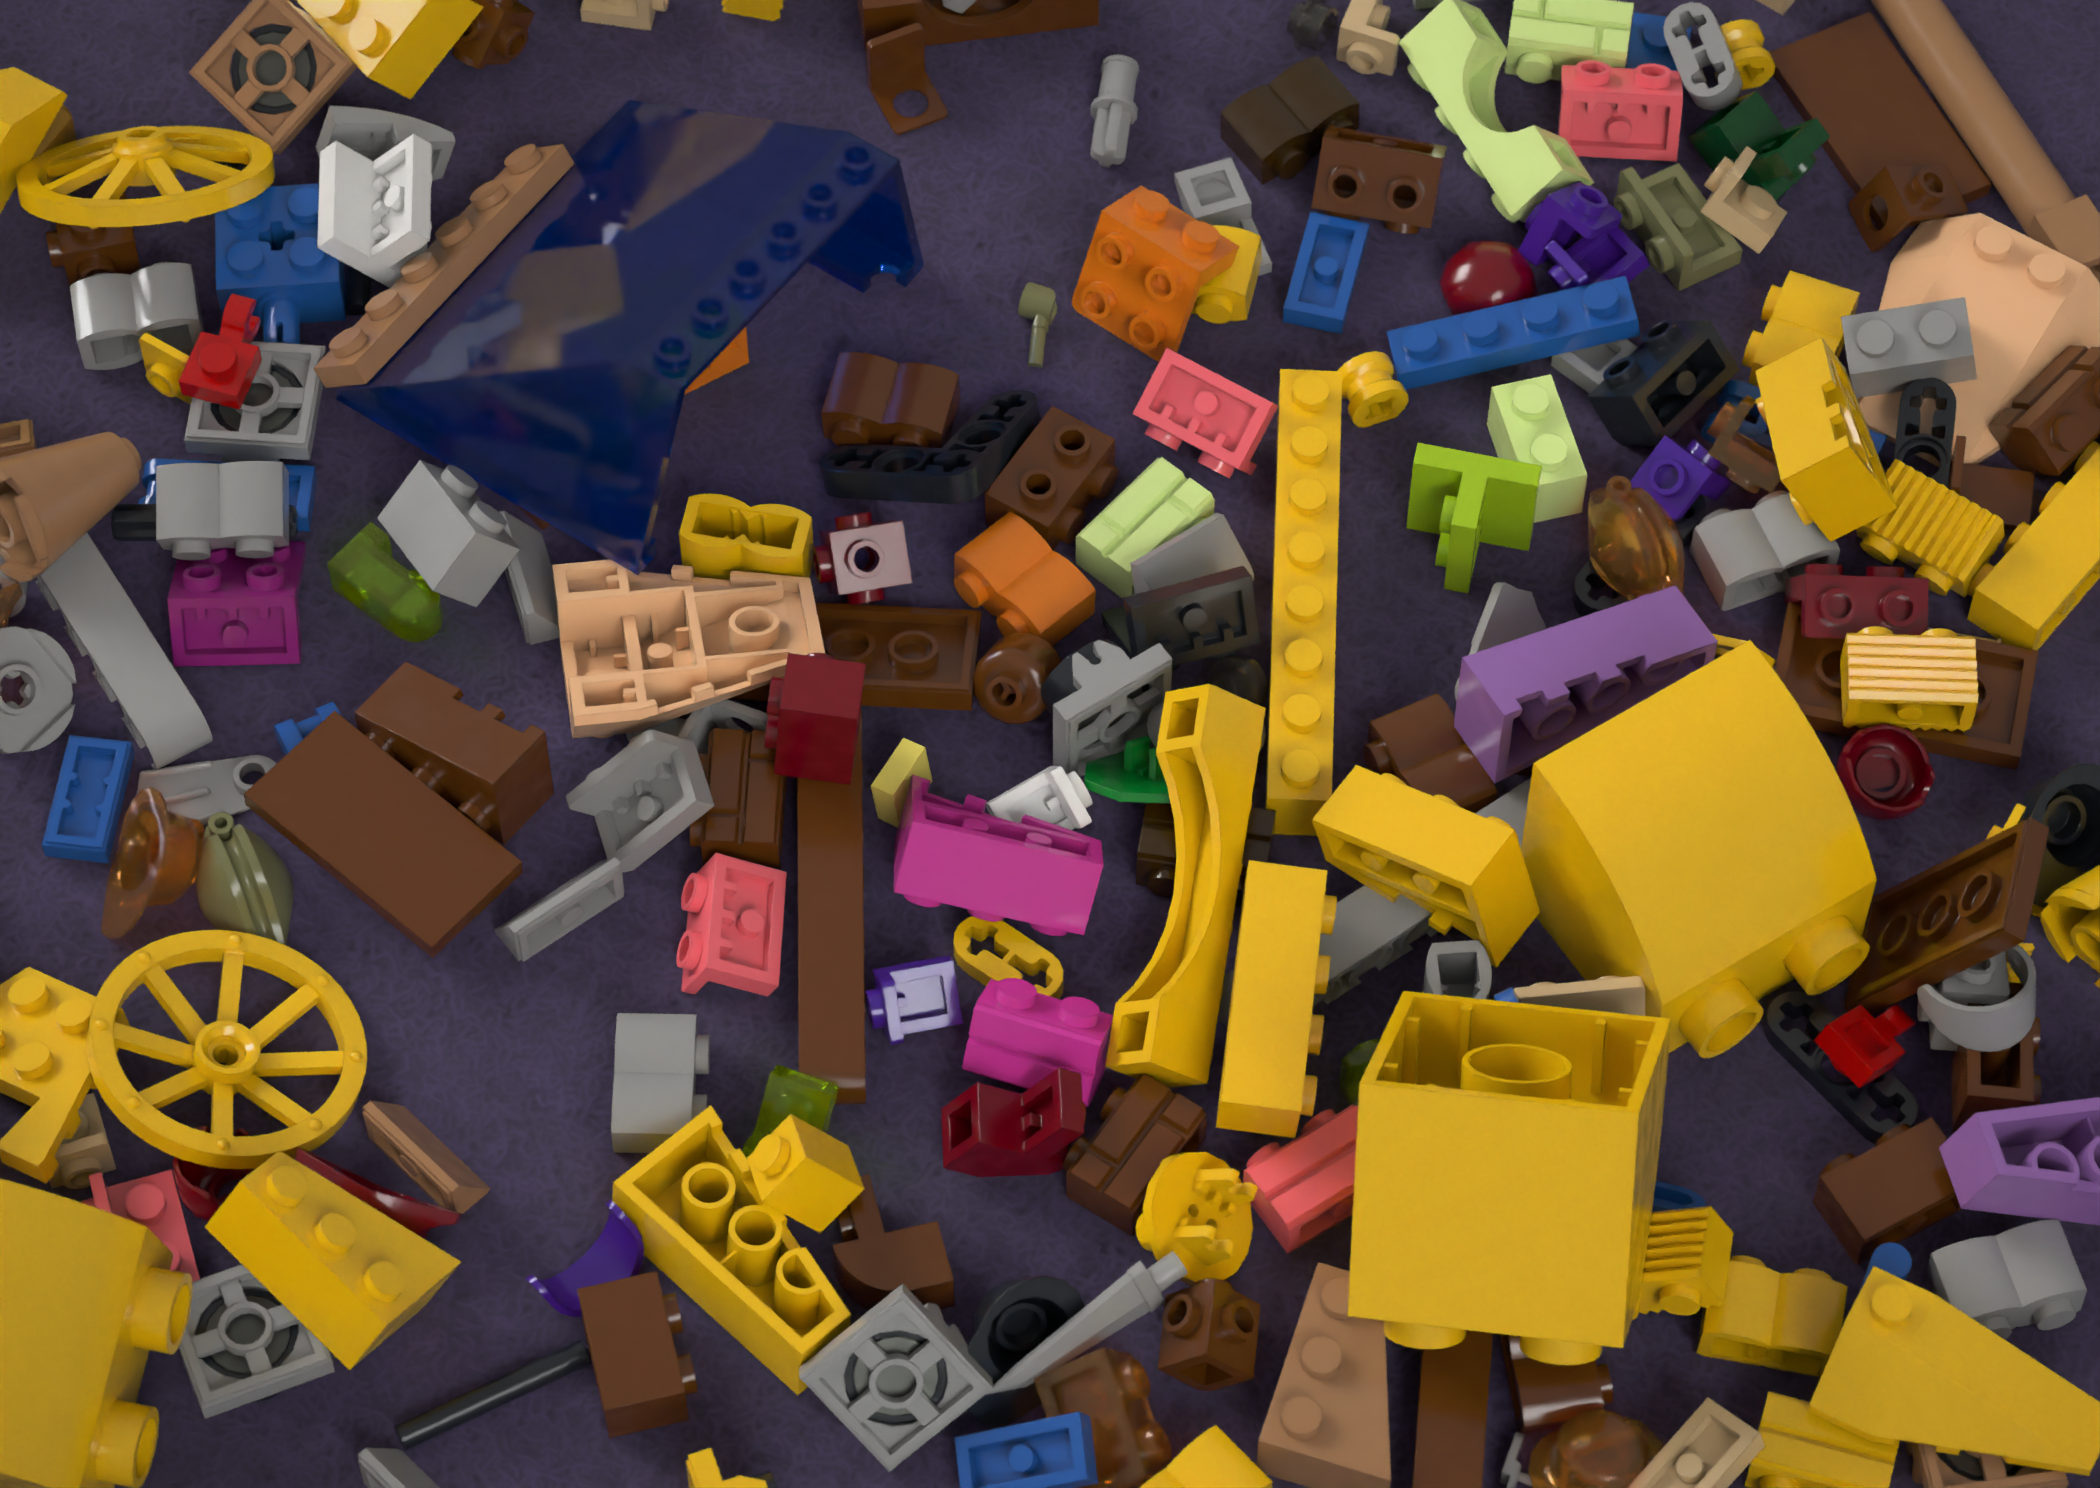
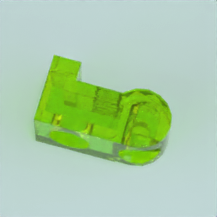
(384, 588)

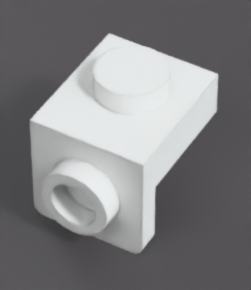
(1048, 797)

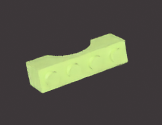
(1458, 61)

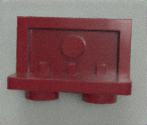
(1847, 604)

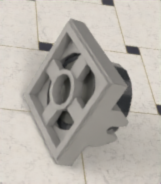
(275, 416)
(1103, 700)
(245, 1344)
(897, 1373)

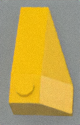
(1941, 1379)

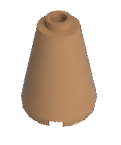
(58, 496)

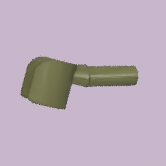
(1038, 305)

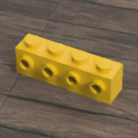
(1273, 1000)

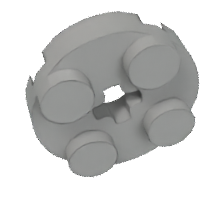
(46, 690)

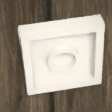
(377, 209)

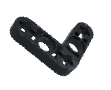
(936, 475)

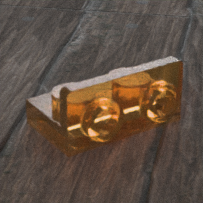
(1114, 1393)

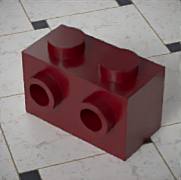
(815, 717)

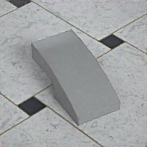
(377, 131)
(1218, 197)

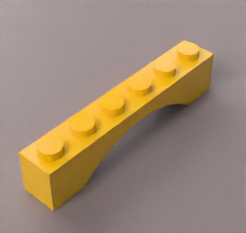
(1209, 764)

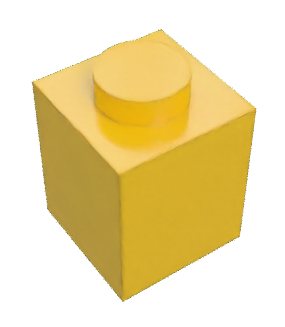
(805, 1173)

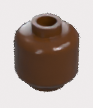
(1015, 673)

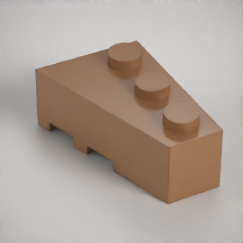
(1331, 1396)

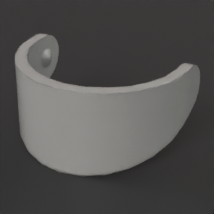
(1991, 1026)

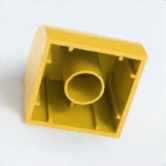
(1702, 852)
(1506, 1174)
(76, 1328)

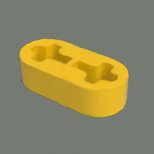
(1014, 949)

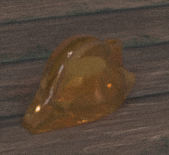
(1633, 540)

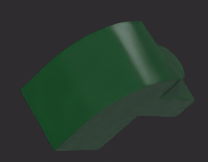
(1781, 152)

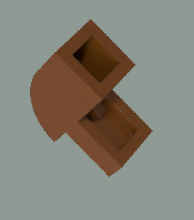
(876, 1262)

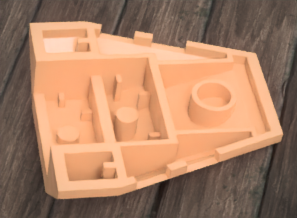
(2021, 315)
(673, 641)

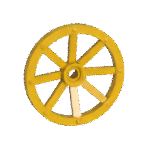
(142, 159)
(225, 1043)

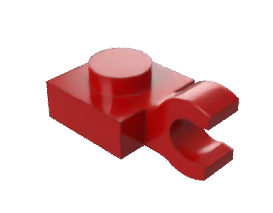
(225, 364)
(1863, 1044)

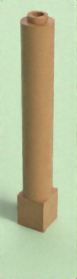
(1994, 129)

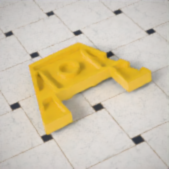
(43, 1066)

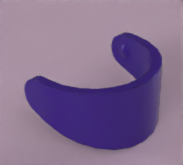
(612, 1257)

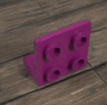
(237, 608)

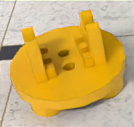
(1213, 1198)

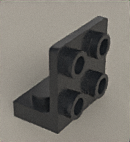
(1189, 618)

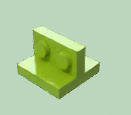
(1471, 502)

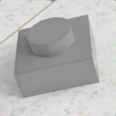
(1587, 365)

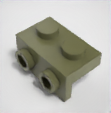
(1670, 225)

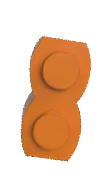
(1023, 581)

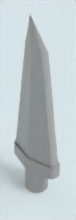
(1112, 1310)

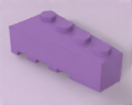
(1572, 677)
(2029, 1161)

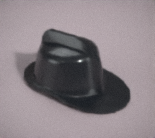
(2072, 812)
(1007, 1328)

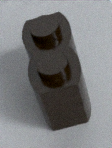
(1285, 121)

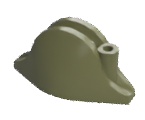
(243, 881)

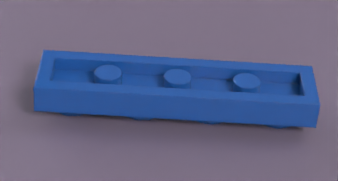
(1513, 333)

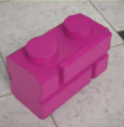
(1029, 1035)

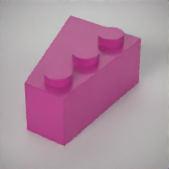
(994, 864)

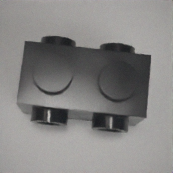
(1662, 381)

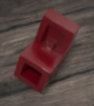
(1013, 1133)

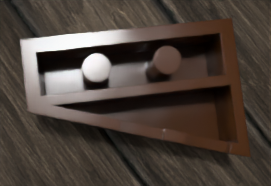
(460, 752)

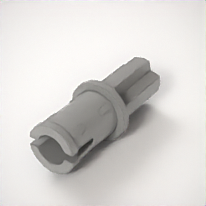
(1114, 110)

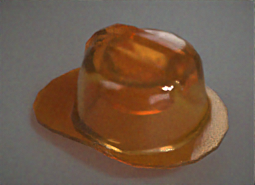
(153, 861)
(1593, 1452)

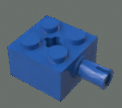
(272, 255)

